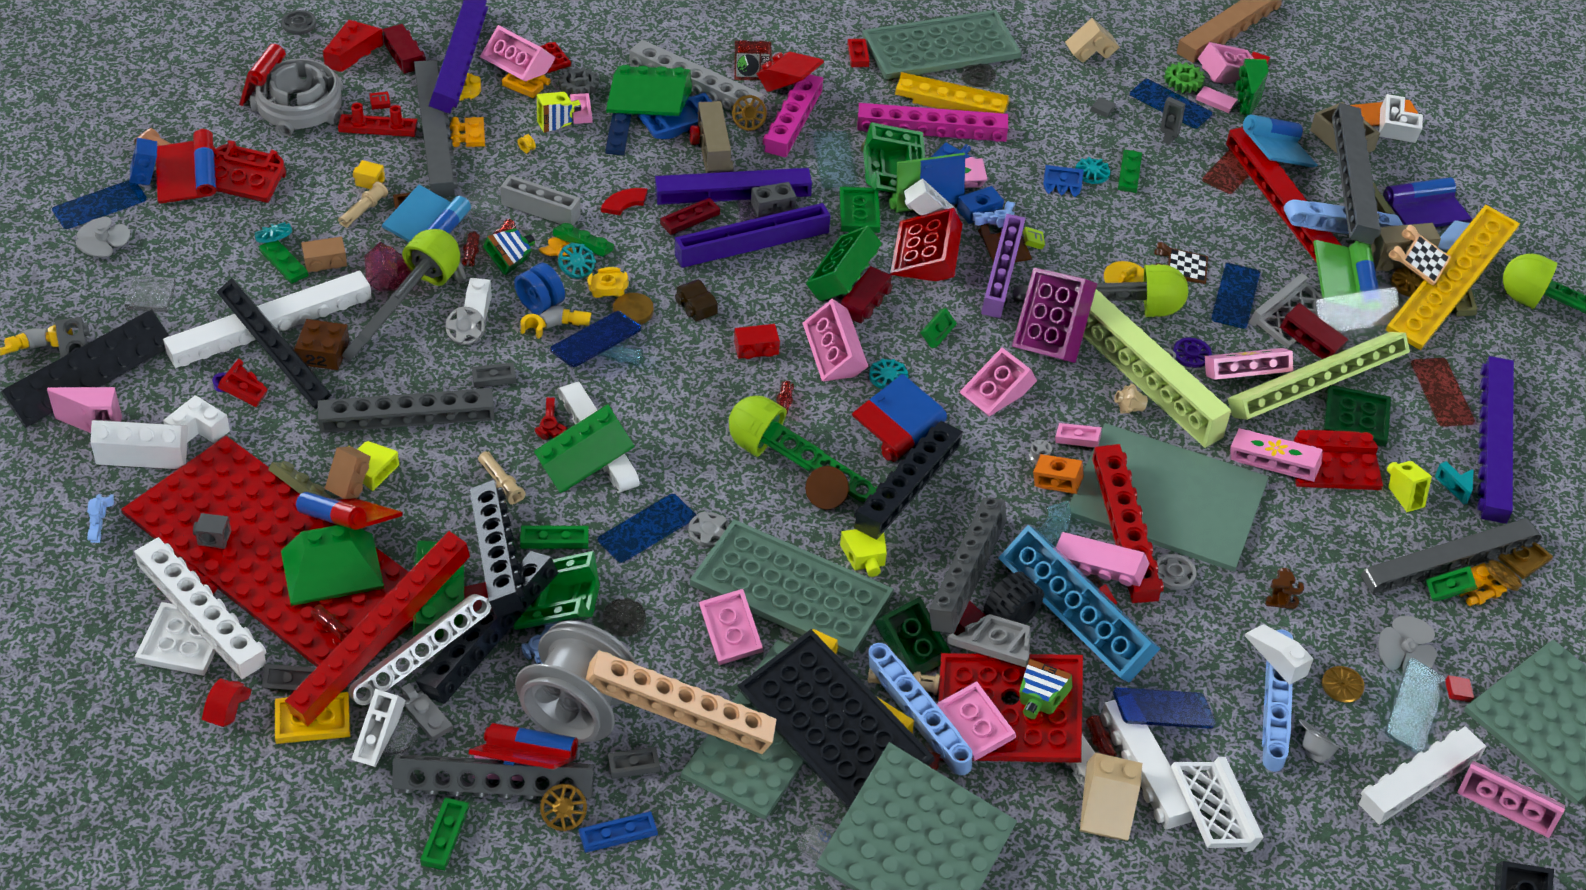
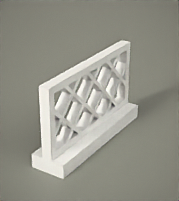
(1230, 800)

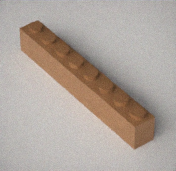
(1225, 26)

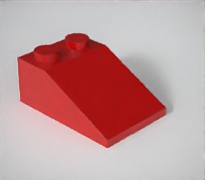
(787, 69)

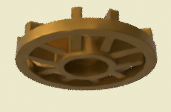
(749, 112)
(563, 807)

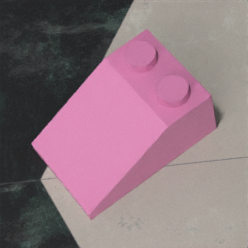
(1223, 62)
(999, 383)

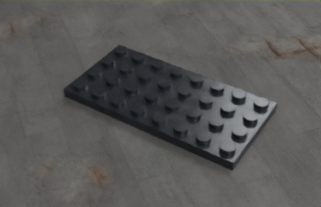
(828, 715)

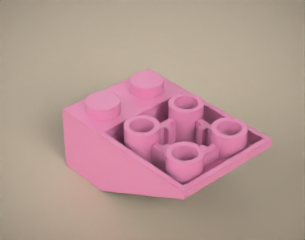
(83, 404)

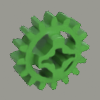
(1184, 77)

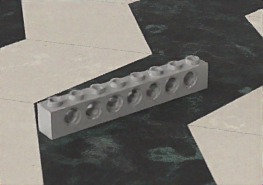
(703, 80)

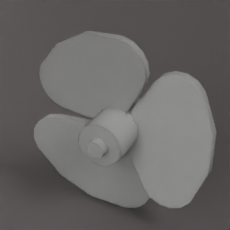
(95, 237)
(1405, 641)

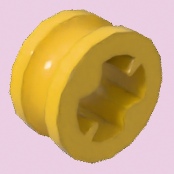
(526, 143)

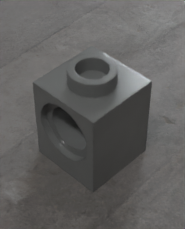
(212, 530)

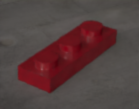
(690, 216)

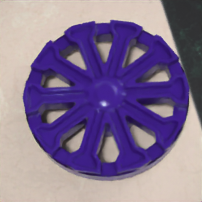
(1192, 352)

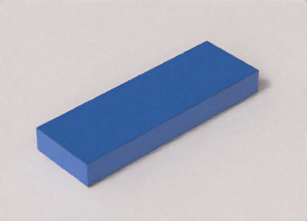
(618, 831)

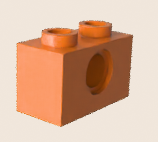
(1058, 473)

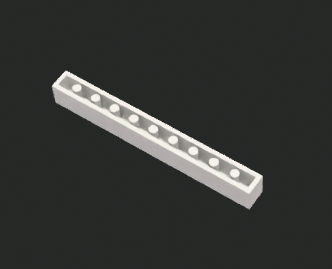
(282, 313)

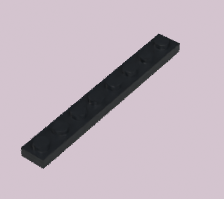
(273, 343)

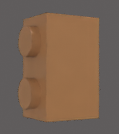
(324, 254)
(347, 472)

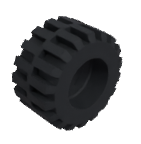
(1015, 599)

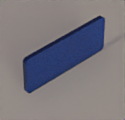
(1156, 95)
(98, 204)
(1235, 295)
(595, 339)
(646, 528)
(1163, 708)

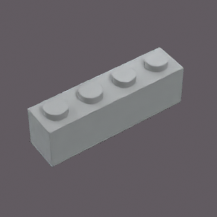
(540, 200)

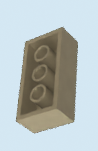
(714, 138)

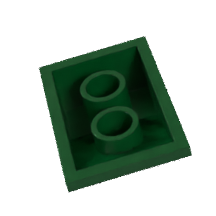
(911, 636)

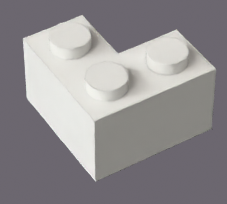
(1396, 122)
(201, 419)

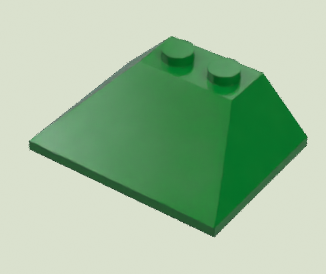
(886, 147)
(330, 564)
(568, 596)

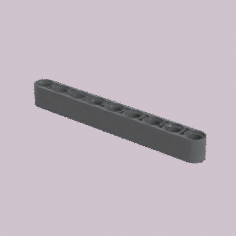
(1450, 556)

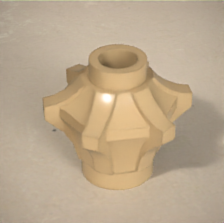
(1130, 399)

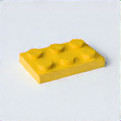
(330, 724)

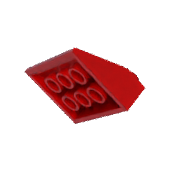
(928, 246)

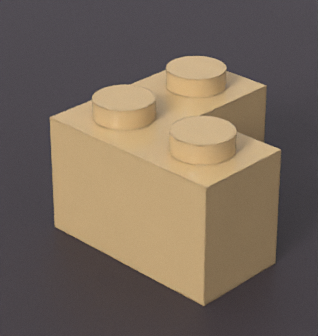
(1092, 38)

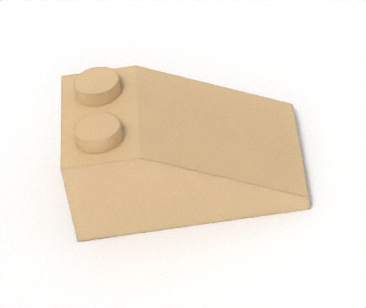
(1110, 796)

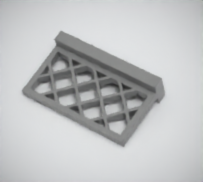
(1271, 308)

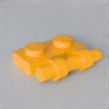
(529, 88)
(474, 132)
(1483, 580)

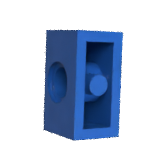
(143, 161)
(979, 201)

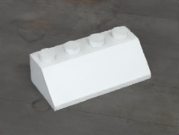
(139, 444)

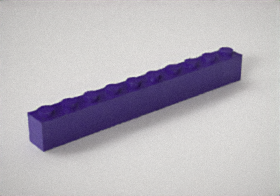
(458, 55)
(1496, 440)

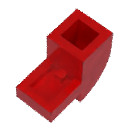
(223, 702)

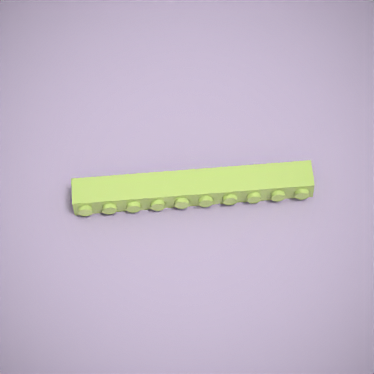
(1318, 375)

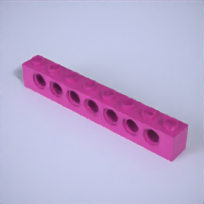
(936, 121)

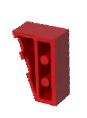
(351, 44)

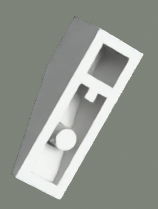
(925, 199)
(478, 297)
(1281, 652)
(378, 727)

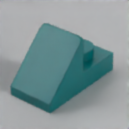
(1459, 485)

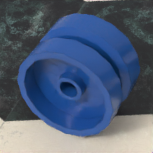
(539, 288)

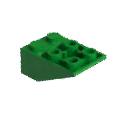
(1251, 84)

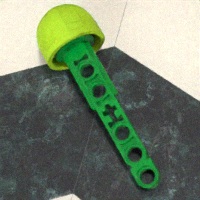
(1530, 278)
(759, 424)

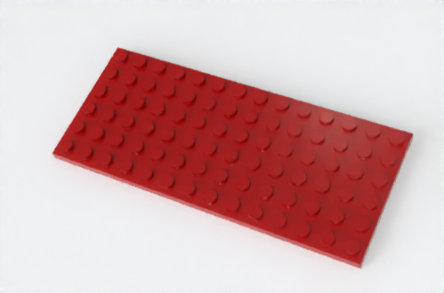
(262, 522)

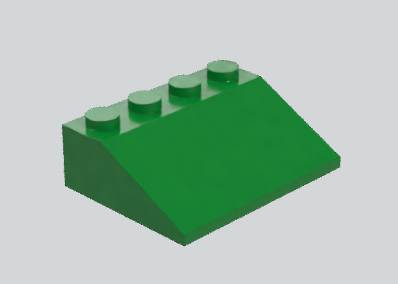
(649, 90)

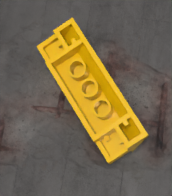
(950, 95)

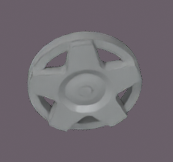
(465, 325)
(708, 528)
(1175, 572)

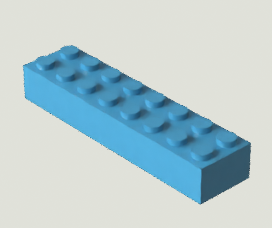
(1081, 604)

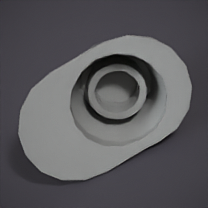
(1317, 744)

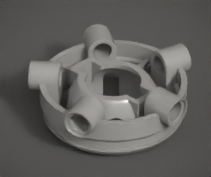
(315, 105)

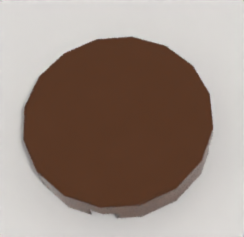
(827, 487)

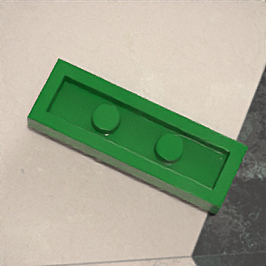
(1130, 171)
(573, 235)
(283, 261)
(554, 537)
(444, 834)

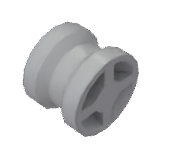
(1037, 448)

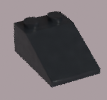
(1523, 877)

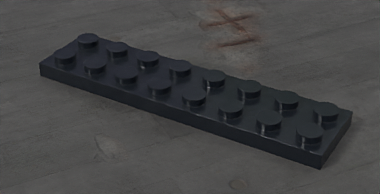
(88, 366)

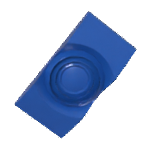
(672, 126)

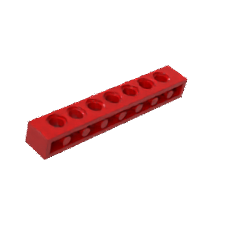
(1112, 472)

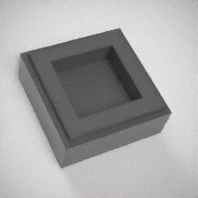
(1103, 107)

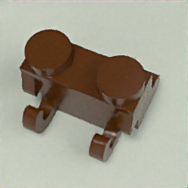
(1283, 590)

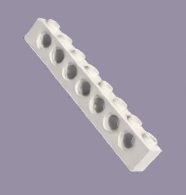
(201, 607)

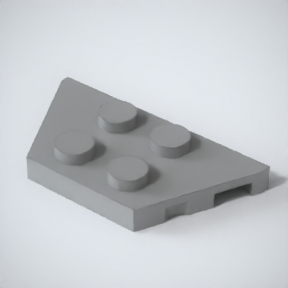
(997, 639)

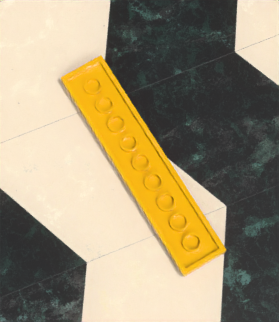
(1469, 258)

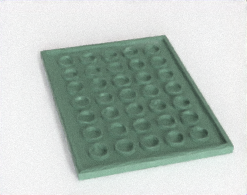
(1184, 496)

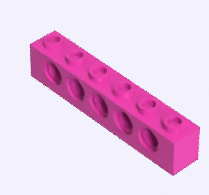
(793, 115)

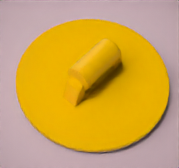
(1123, 272)

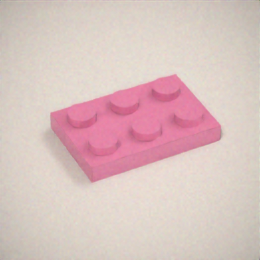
(731, 627)
(977, 720)

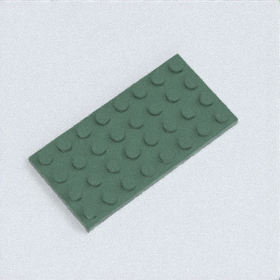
(941, 44)
(793, 586)
(740, 774)

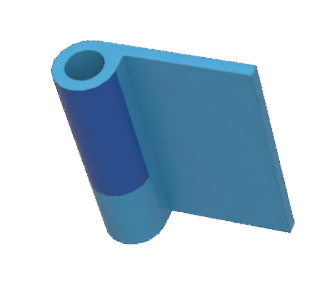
(1278, 139)
(426, 211)

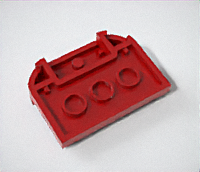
(247, 171)
(1347, 460)

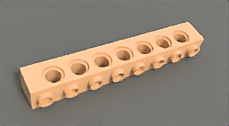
(681, 702)

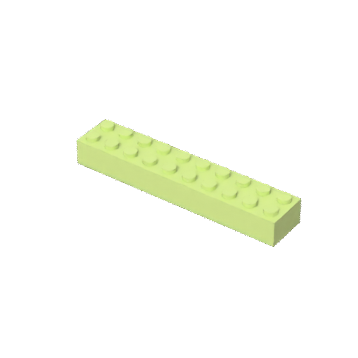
(1156, 372)

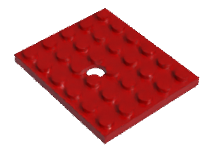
(1042, 739)

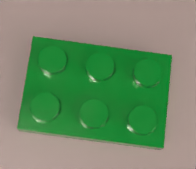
(859, 208)

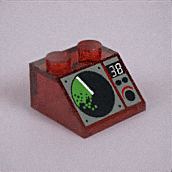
(749, 58)

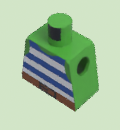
(1043, 688)

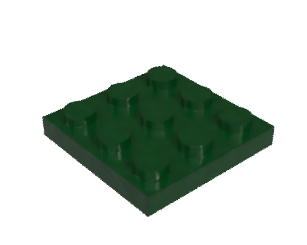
(1358, 412)

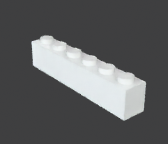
(1421, 774)
(1157, 776)

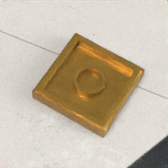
(1526, 560)

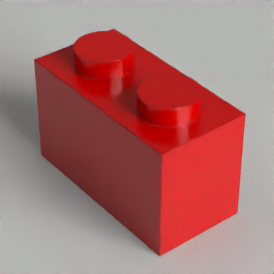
(756, 341)

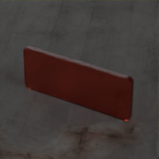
(1226, 174)
(1442, 392)

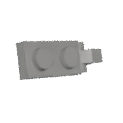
(425, 713)

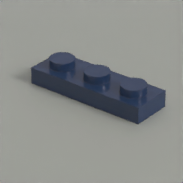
(618, 134)

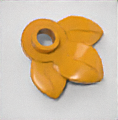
(554, 247)

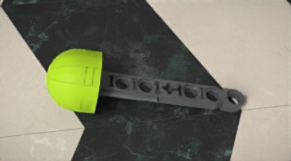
(431, 257)
(1162, 290)

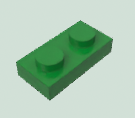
(938, 328)
(1451, 584)

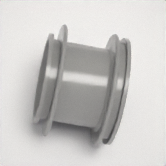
(557, 690)

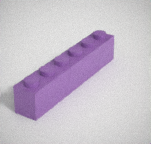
(1003, 266)

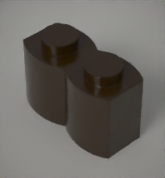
(696, 300)

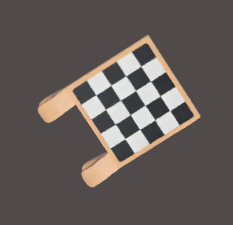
(1421, 257)

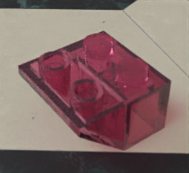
(385, 268)

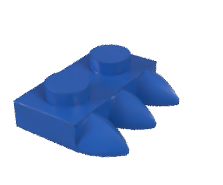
(1063, 179)

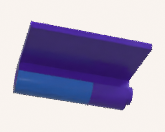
(1426, 202)

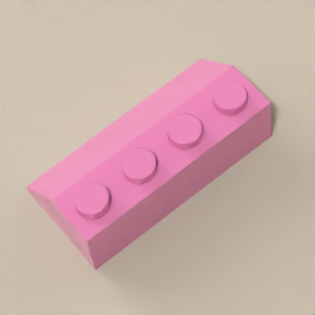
(516, 55)
(835, 342)
(1511, 799)

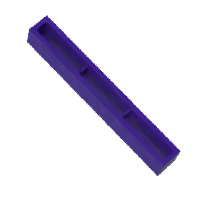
(727, 185)
(752, 235)

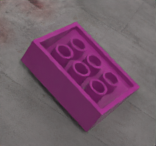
(1054, 314)

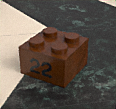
(322, 343)

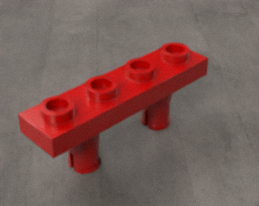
(377, 125)

